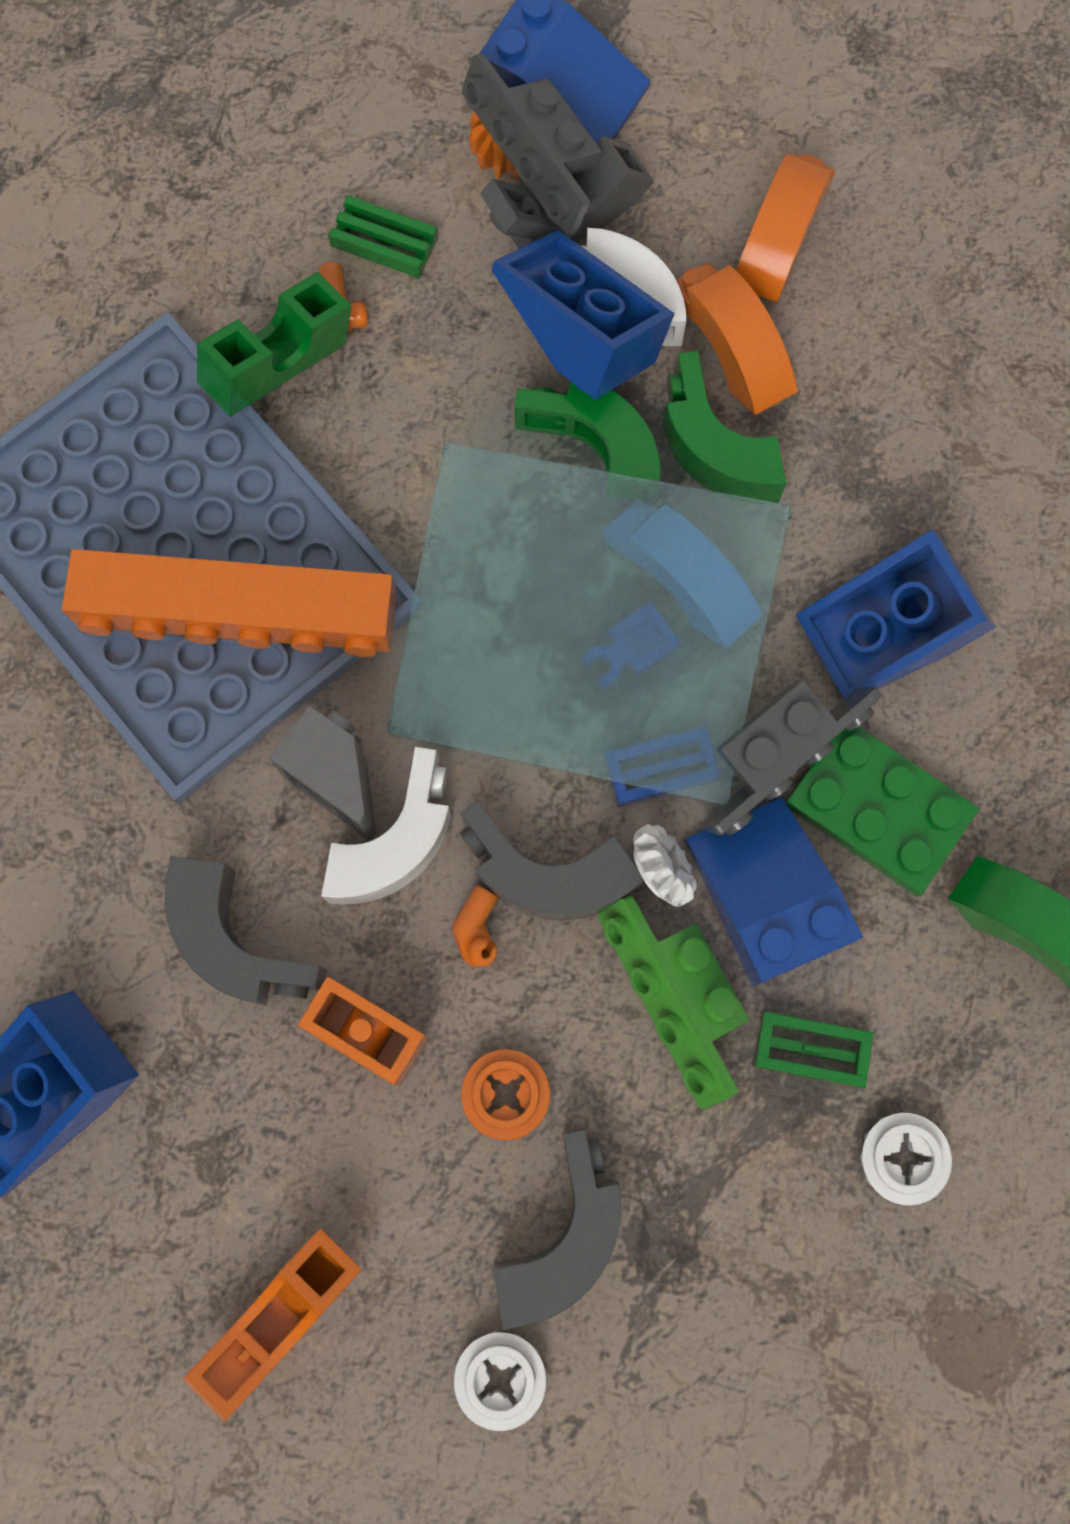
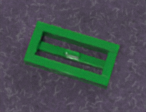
(386, 228)
(766, 1041)

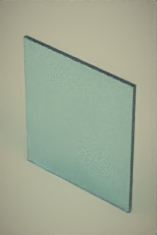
(587, 620)

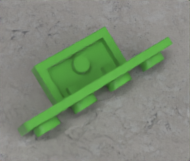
(683, 995)

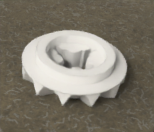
(663, 865)
(923, 1179)
(495, 1409)

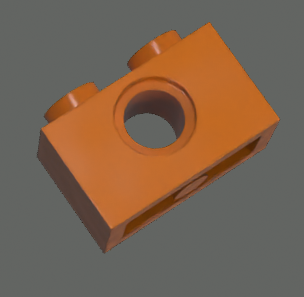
(363, 1031)

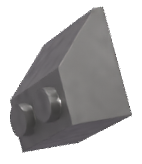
(328, 766)

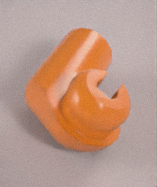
(334, 275)
(471, 931)

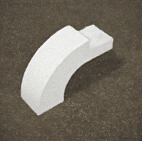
(645, 271)
(402, 853)

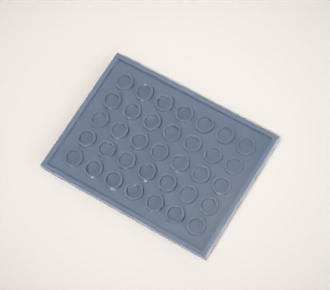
(159, 469)

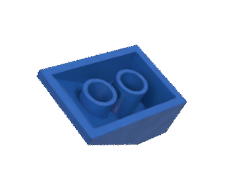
(559, 44)
(583, 312)
(896, 617)
(773, 893)
(53, 1082)

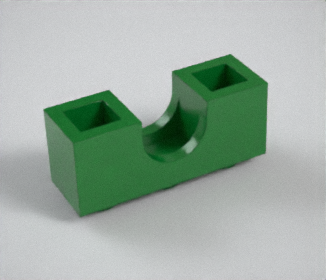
(244, 367)

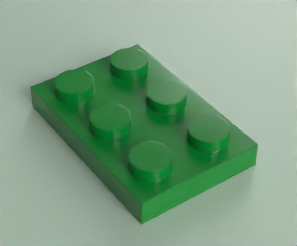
(883, 809)

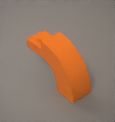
(784, 223)
(741, 335)
(272, 1325)

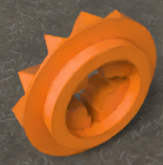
(478, 1094)

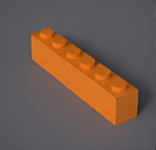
(230, 602)

